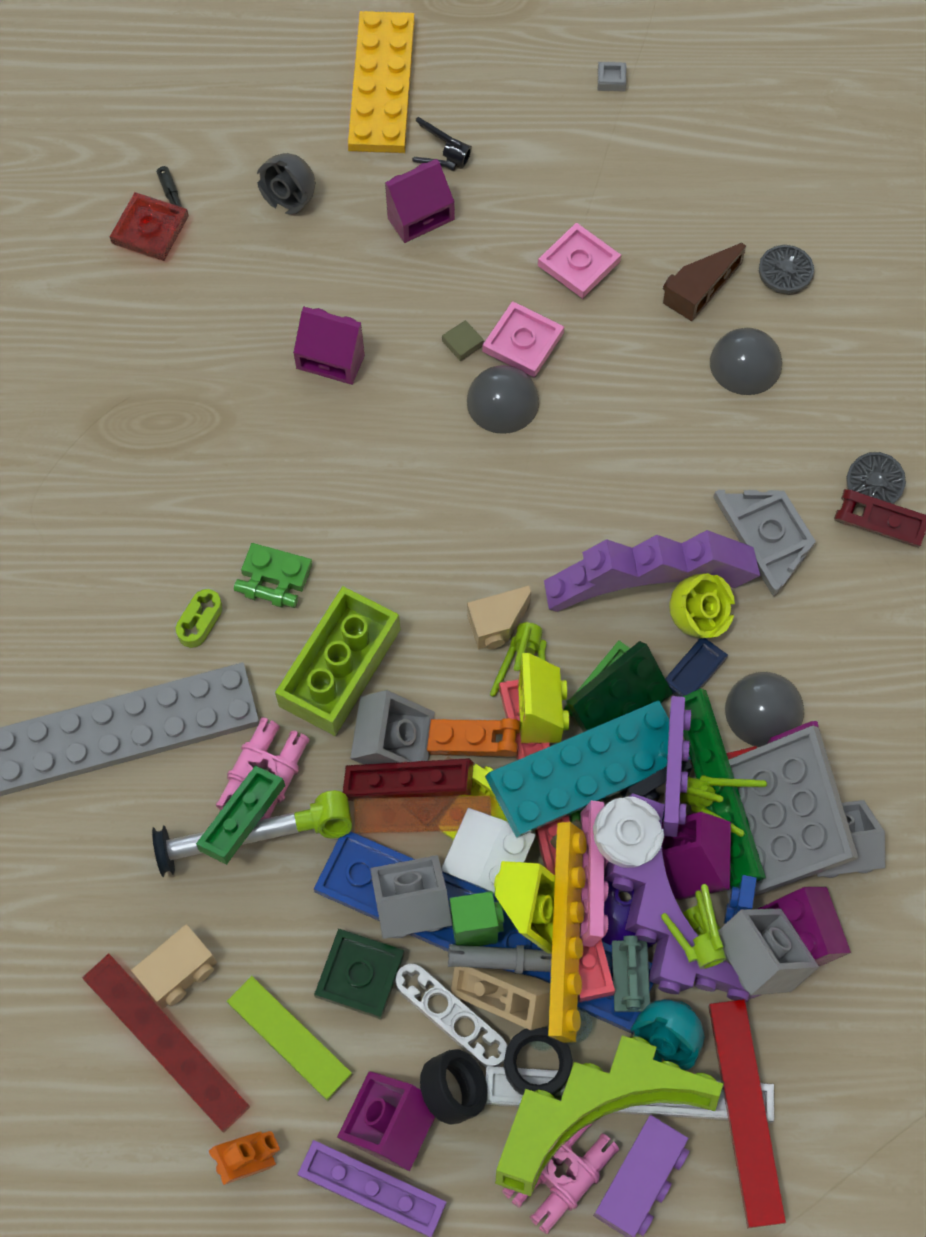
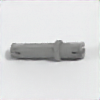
(499, 958)

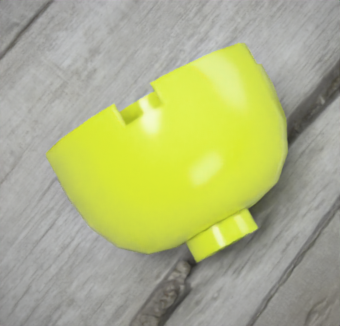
(702, 605)

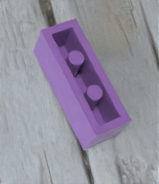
(642, 1178)

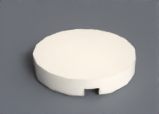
(628, 832)

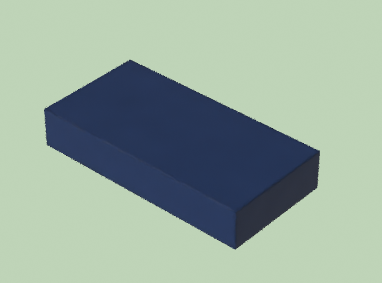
(695, 668)

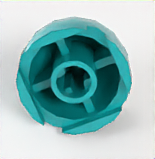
(673, 1030)

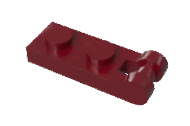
(882, 518)

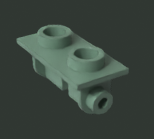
(630, 975)

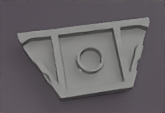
(771, 527)

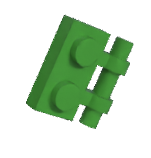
(275, 567)

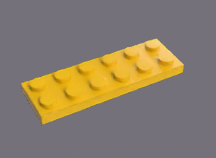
(381, 82)

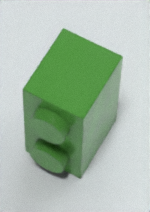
(476, 919)

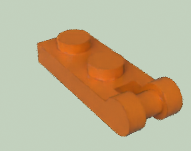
(473, 737)

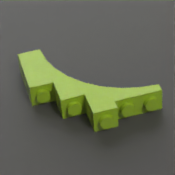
(634, 1080)

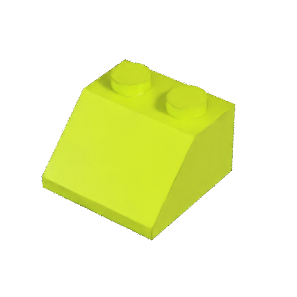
(541, 701)
(528, 900)

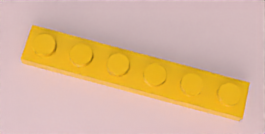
(566, 940)

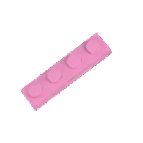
(595, 889)

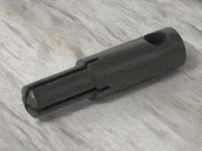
(168, 185)

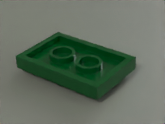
(620, 689)

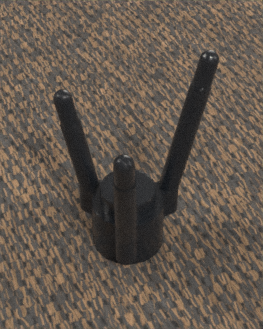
(455, 150)

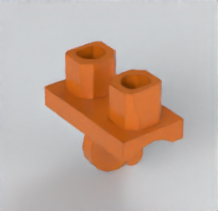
(245, 1156)

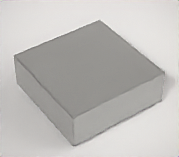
(611, 76)

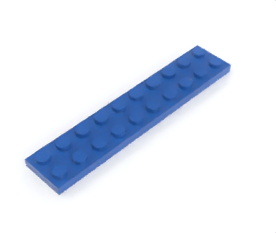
(350, 883)

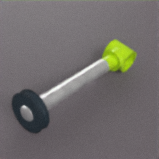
(328, 816)

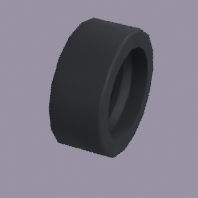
(522, 1039)
(436, 1090)

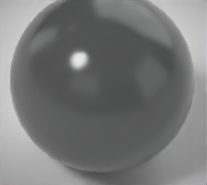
(746, 361)
(502, 399)
(763, 707)

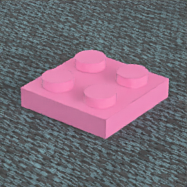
(579, 260)
(523, 339)

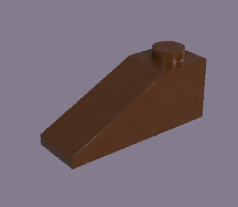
(701, 280)

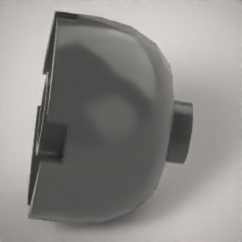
(286, 182)

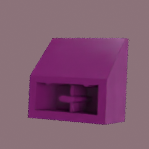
(419, 201)
(329, 345)
(698, 855)
(815, 922)

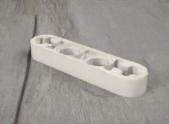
(454, 1012)

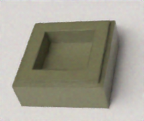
(462, 340)

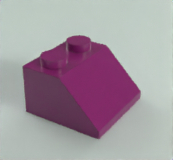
(388, 1120)

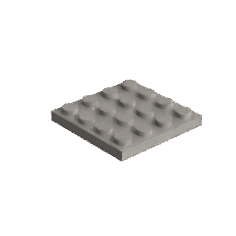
(798, 814)

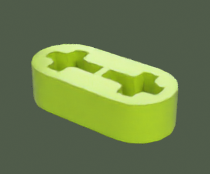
(193, 614)

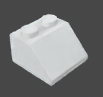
(481, 847)

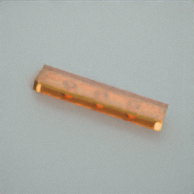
(415, 813)

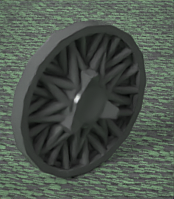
(786, 269)
(877, 476)

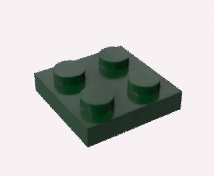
(359, 973)

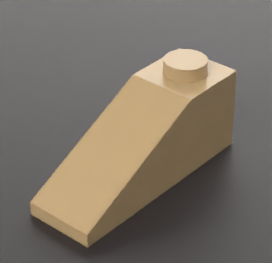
(505, 994)

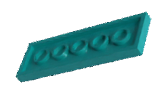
(582, 769)

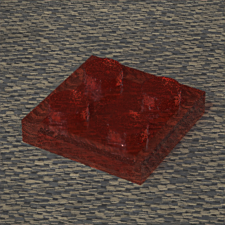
(149, 226)

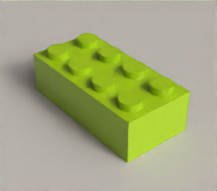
(338, 660)

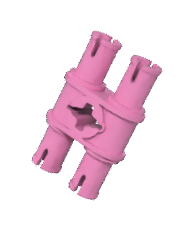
(256, 754)
(567, 1191)

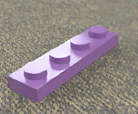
(675, 779)
(372, 1189)

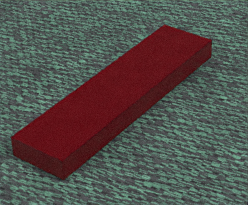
(409, 779)

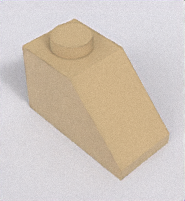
(497, 616)

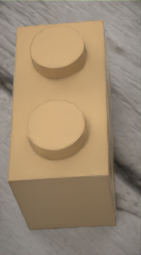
(175, 967)

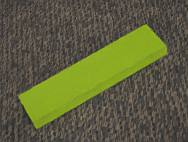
(289, 1038)

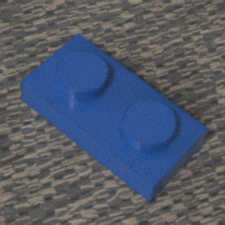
(741, 897)

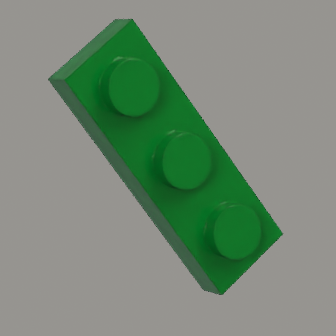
(240, 815)

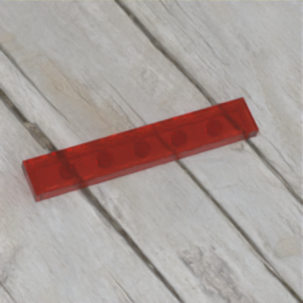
(166, 1043)

